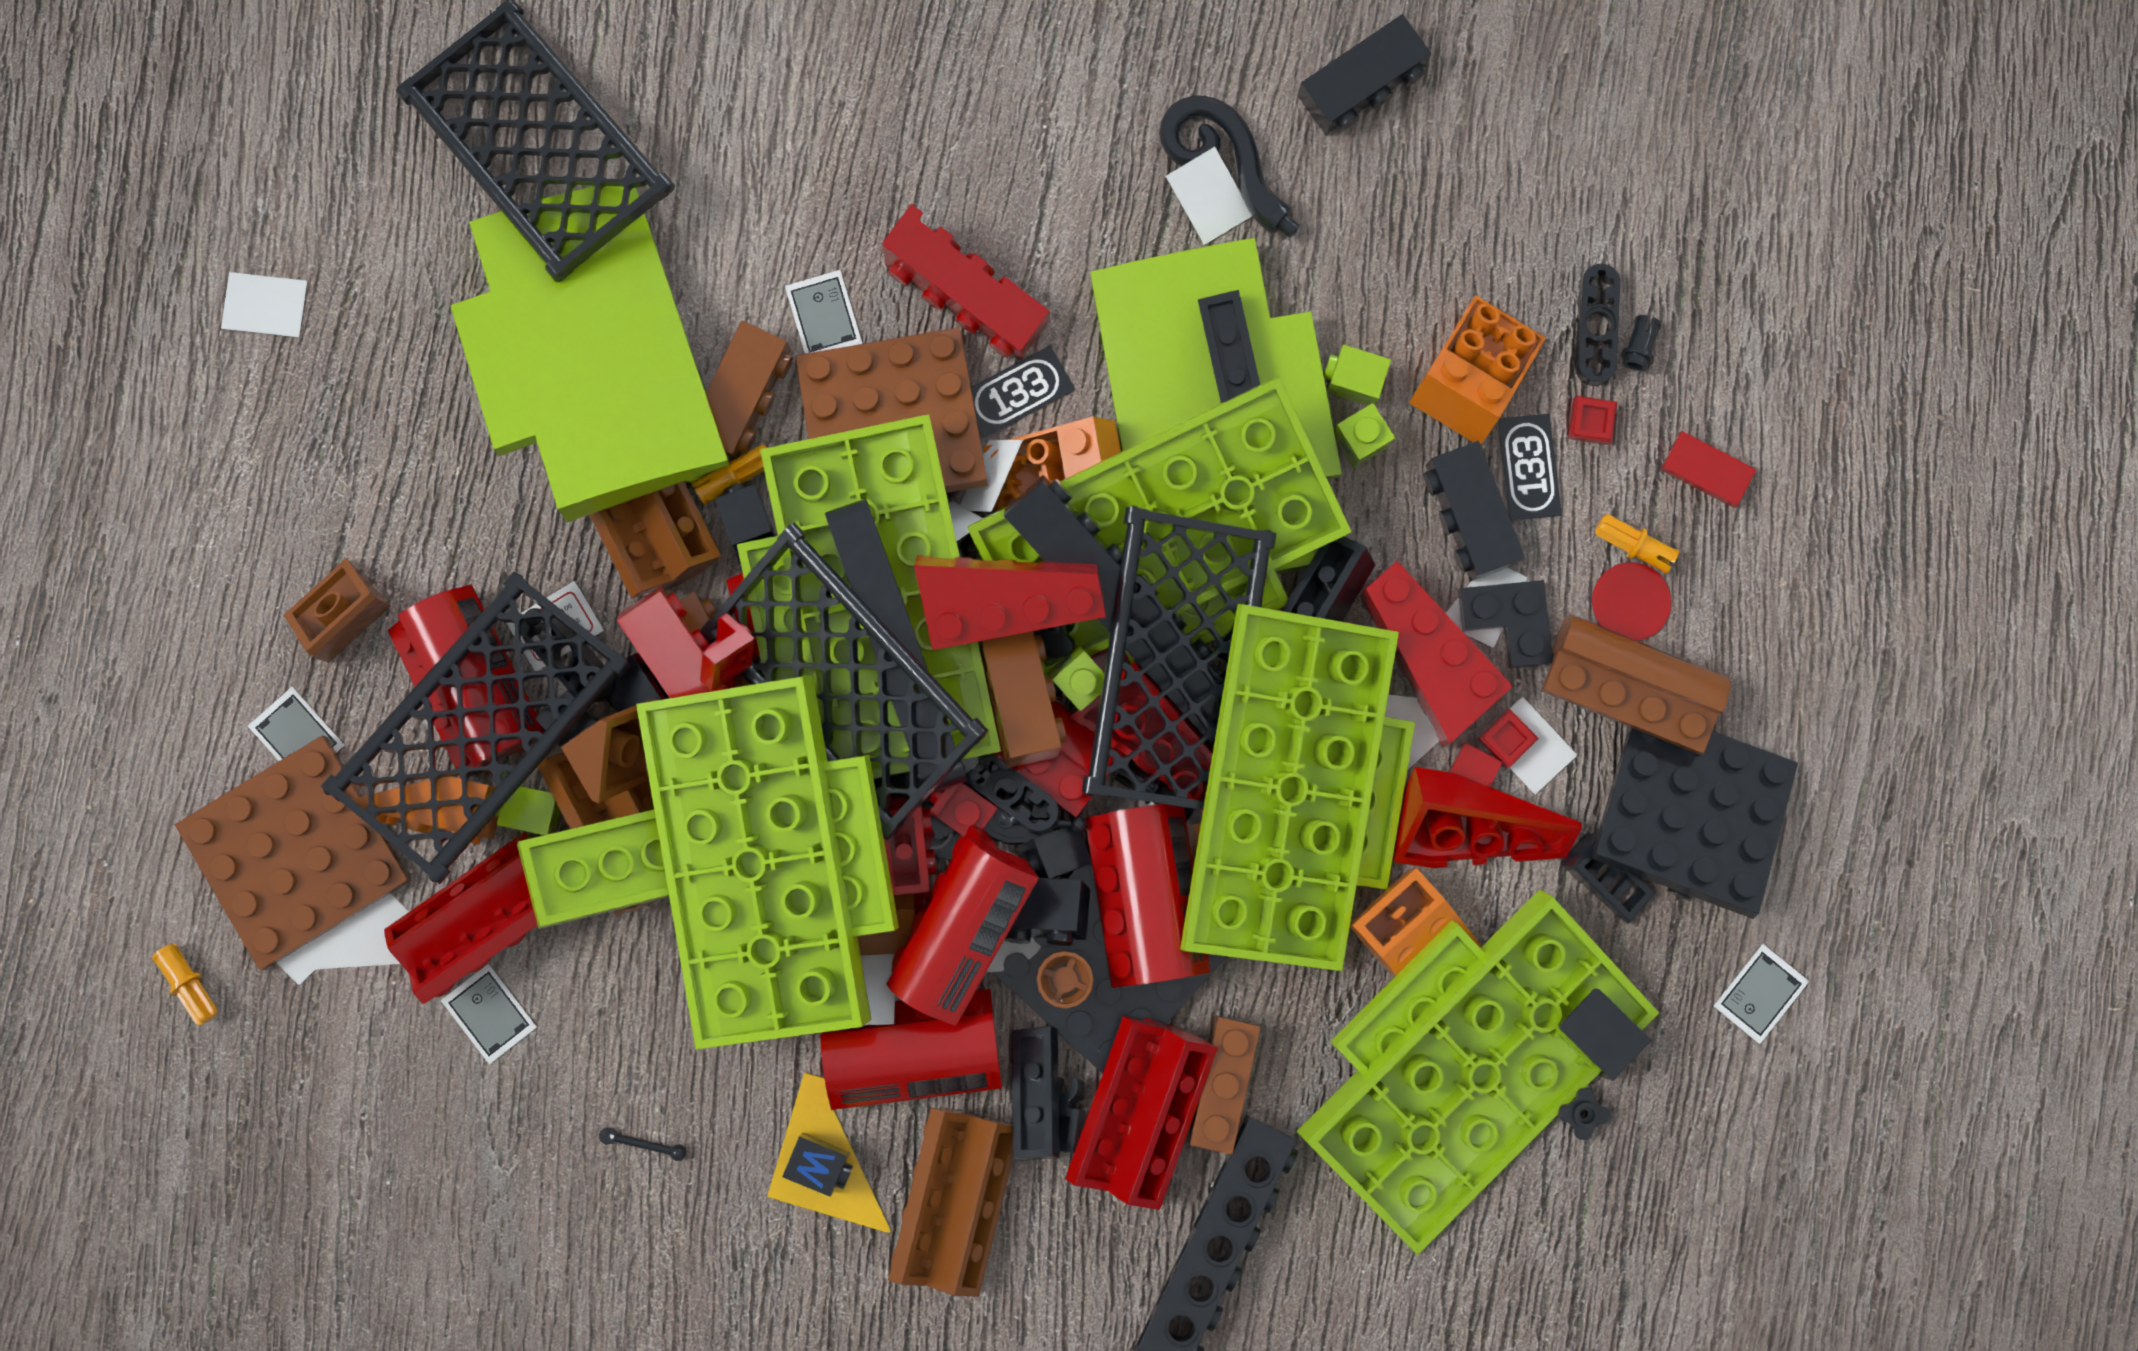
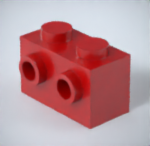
(906, 852)

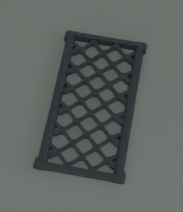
(477, 39)
(1135, 520)
(972, 729)
(458, 842)

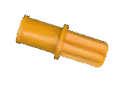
(737, 472)
(1636, 542)
(185, 984)

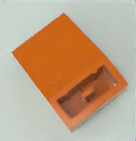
(1477, 370)
(1058, 454)
(449, 817)
(1404, 921)

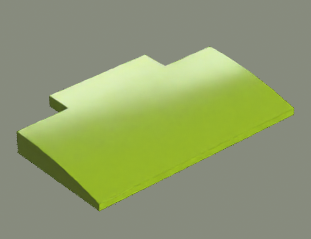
(1162, 357)
(587, 362)
(1226, 466)
(904, 486)
(1297, 790)
(766, 861)
(1463, 1065)

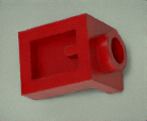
(728, 654)
(961, 807)

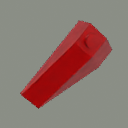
(1461, 819)

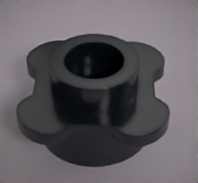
(1584, 1101)

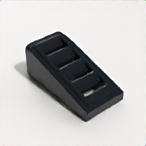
(1581, 855)

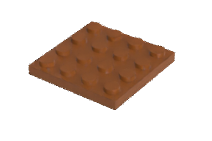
(897, 382)
(290, 855)

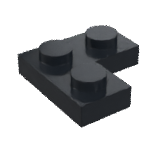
(1517, 609)

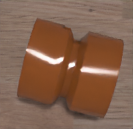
(1064, 979)

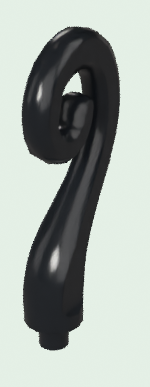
(1259, 199)

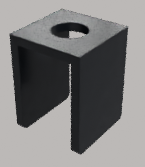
(1604, 1034)

